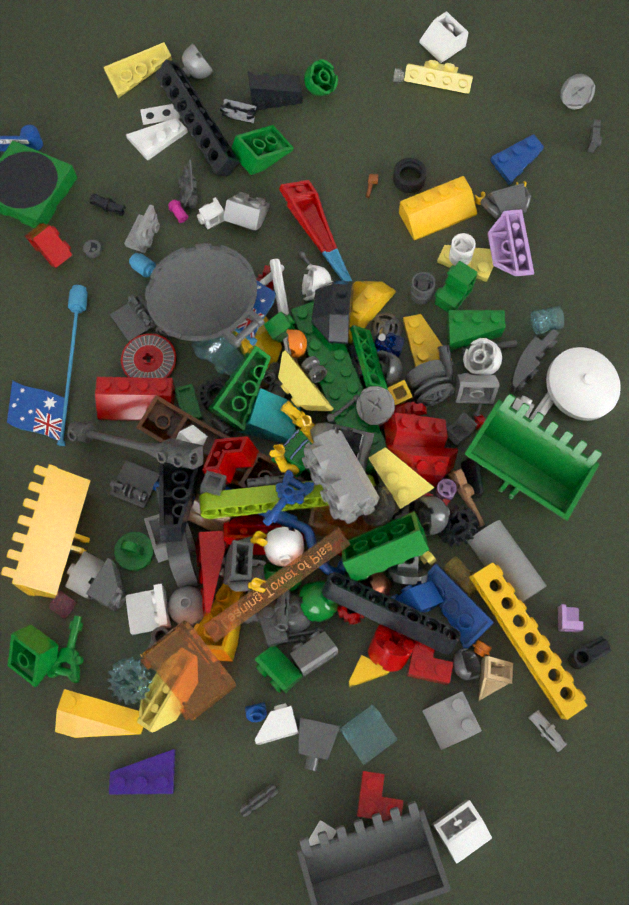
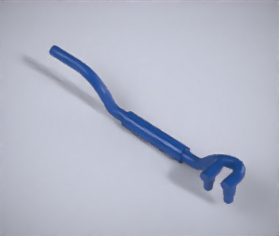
(291, 521)

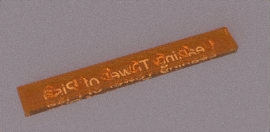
(277, 585)

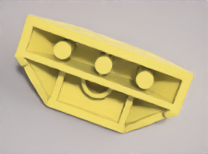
(301, 388)
(159, 706)

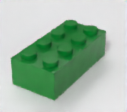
(384, 547)

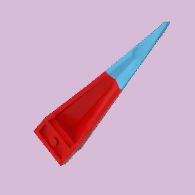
(306, 207)

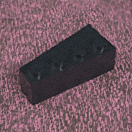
(176, 496)

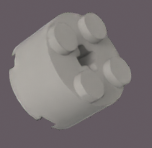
(83, 574)

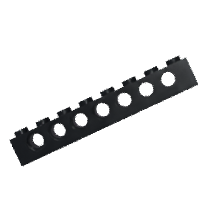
(197, 118)

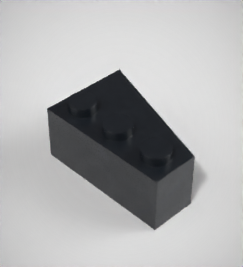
(274, 91)

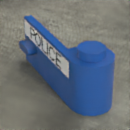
(28, 136)

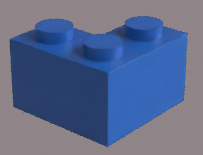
(420, 596)

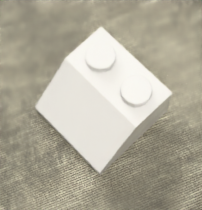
(277, 725)

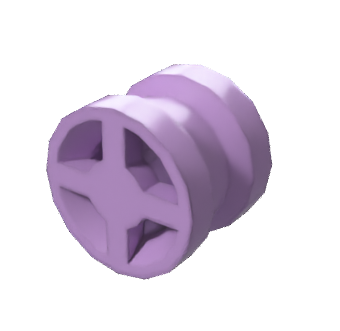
(447, 486)

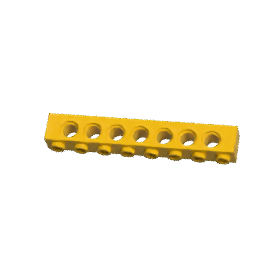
(575, 698)

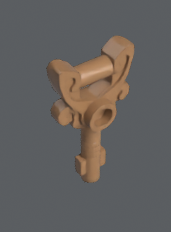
(465, 491)

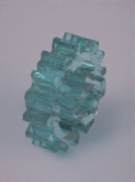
(127, 683)

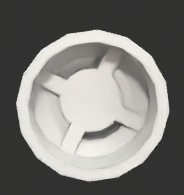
(462, 249)

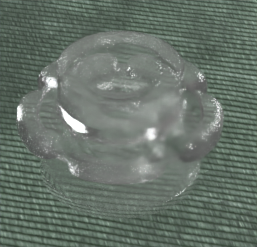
(398, 75)

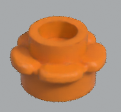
(481, 648)

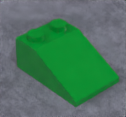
(260, 148)

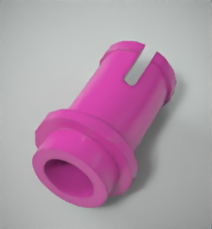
(175, 207)

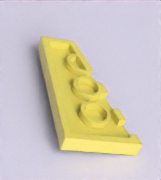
(136, 68)

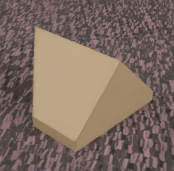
(494, 675)

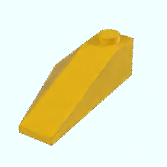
(225, 647)
(92, 717)

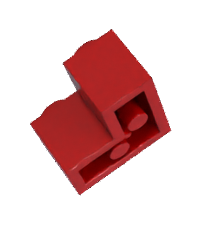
(46, 240)
(230, 454)
(427, 668)
(371, 797)

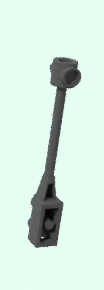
(169, 451)

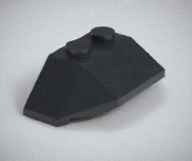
(333, 311)

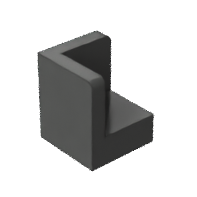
(213, 483)

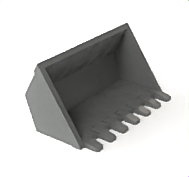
(375, 864)

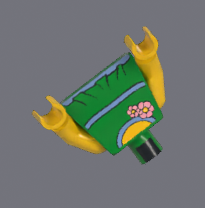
(291, 453)

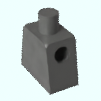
(316, 741)

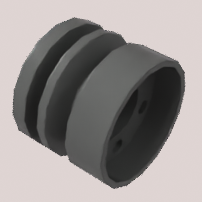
(430, 383)

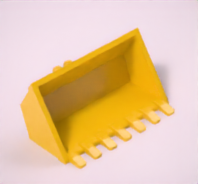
(49, 532)

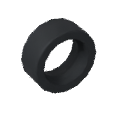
(407, 186)

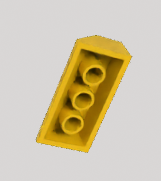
(438, 208)

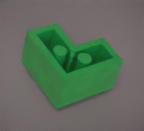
(457, 287)

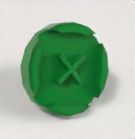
(134, 551)

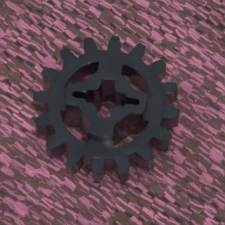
(458, 527)

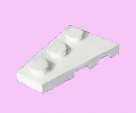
(157, 137)

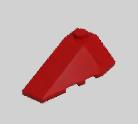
(209, 556)

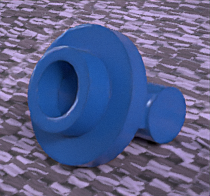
(256, 712)

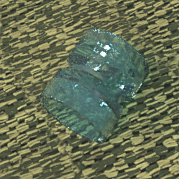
(545, 320)

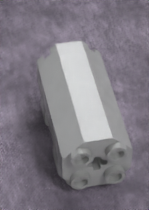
(341, 476)

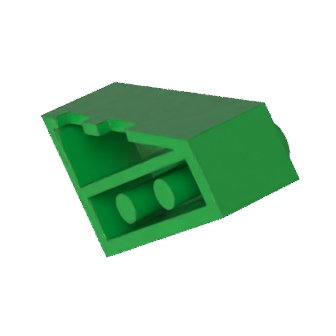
(469, 325)

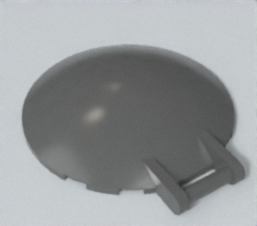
(203, 294)

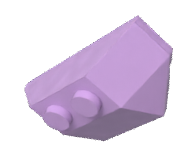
(510, 244)

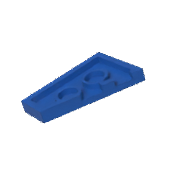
(515, 158)

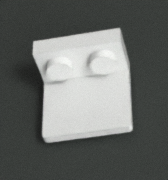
(148, 610)

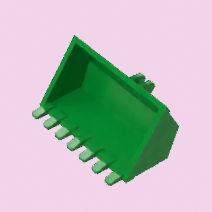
(533, 457)

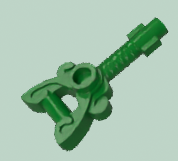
(69, 655)

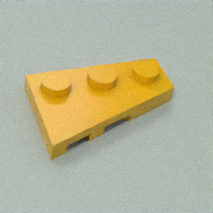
(421, 340)

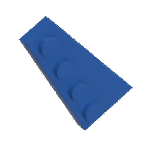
(460, 608)

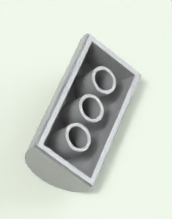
(498, 546)

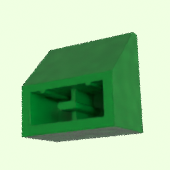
(278, 668)

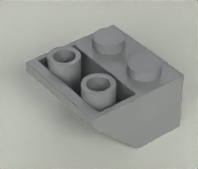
(246, 211)

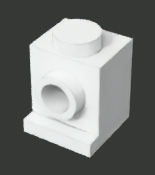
(211, 214)

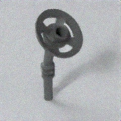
(384, 325)

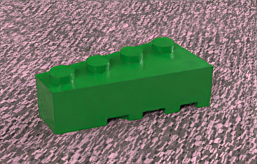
(238, 394)

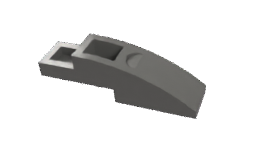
(529, 361)

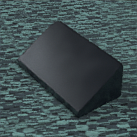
(473, 476)

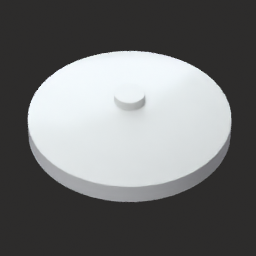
(583, 383)

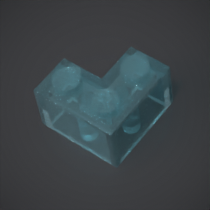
(220, 352)

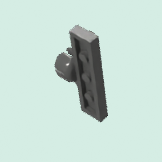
(267, 616)

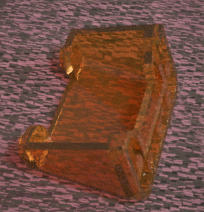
(188, 670)

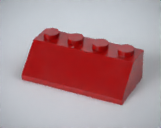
(130, 396)

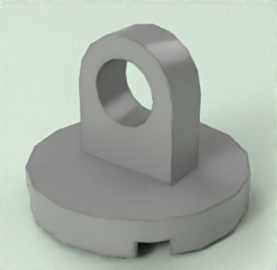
(577, 91)
(375, 405)

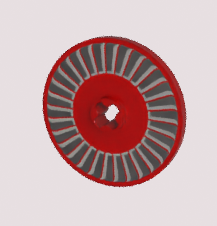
(139, 348)

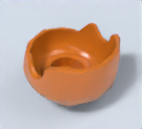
(297, 342)

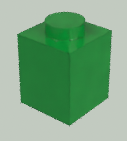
(278, 325)

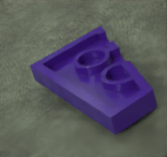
(145, 777)

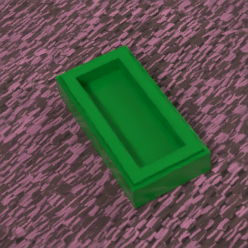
(188, 401)

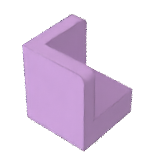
(569, 619)

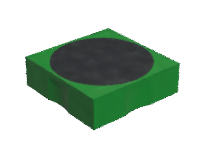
(32, 184)

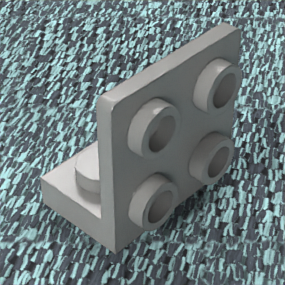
(143, 231)

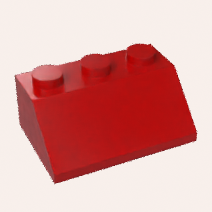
(415, 431)

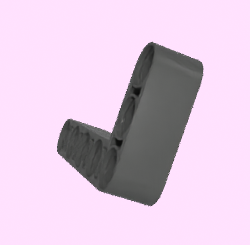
(181, 561)

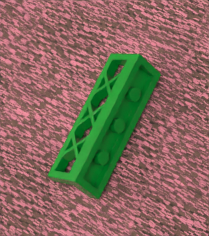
(368, 357)

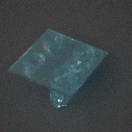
(368, 734)

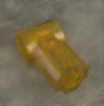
(460, 575)

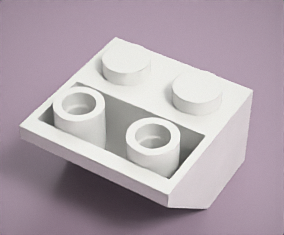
(444, 37)
(462, 830)

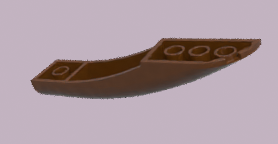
(165, 422)

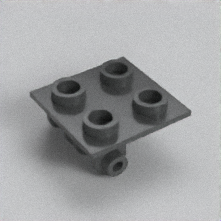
(188, 187)
(133, 318)
(134, 484)

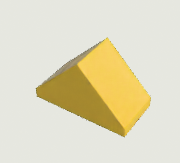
(366, 671)

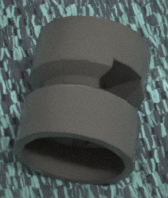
(422, 288)

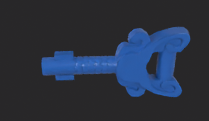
(288, 495)

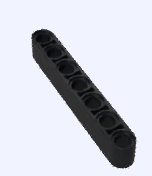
(391, 613)

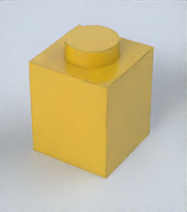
(400, 392)

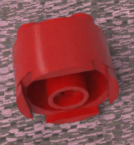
(390, 649)

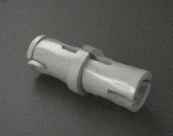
(547, 730)

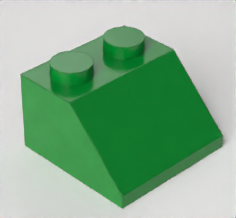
(31, 654)

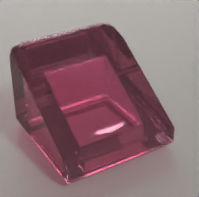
(62, 604)

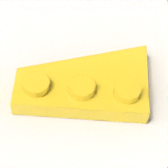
(480, 261)
(399, 478)

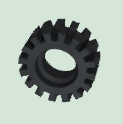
(207, 389)

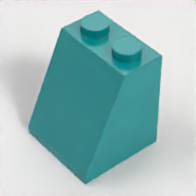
(268, 420)

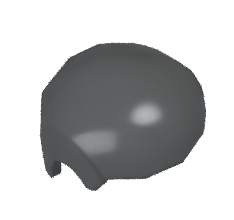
(466, 664)

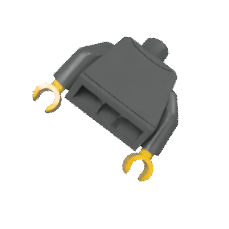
(506, 199)
(239, 564)

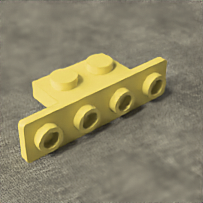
(438, 76)

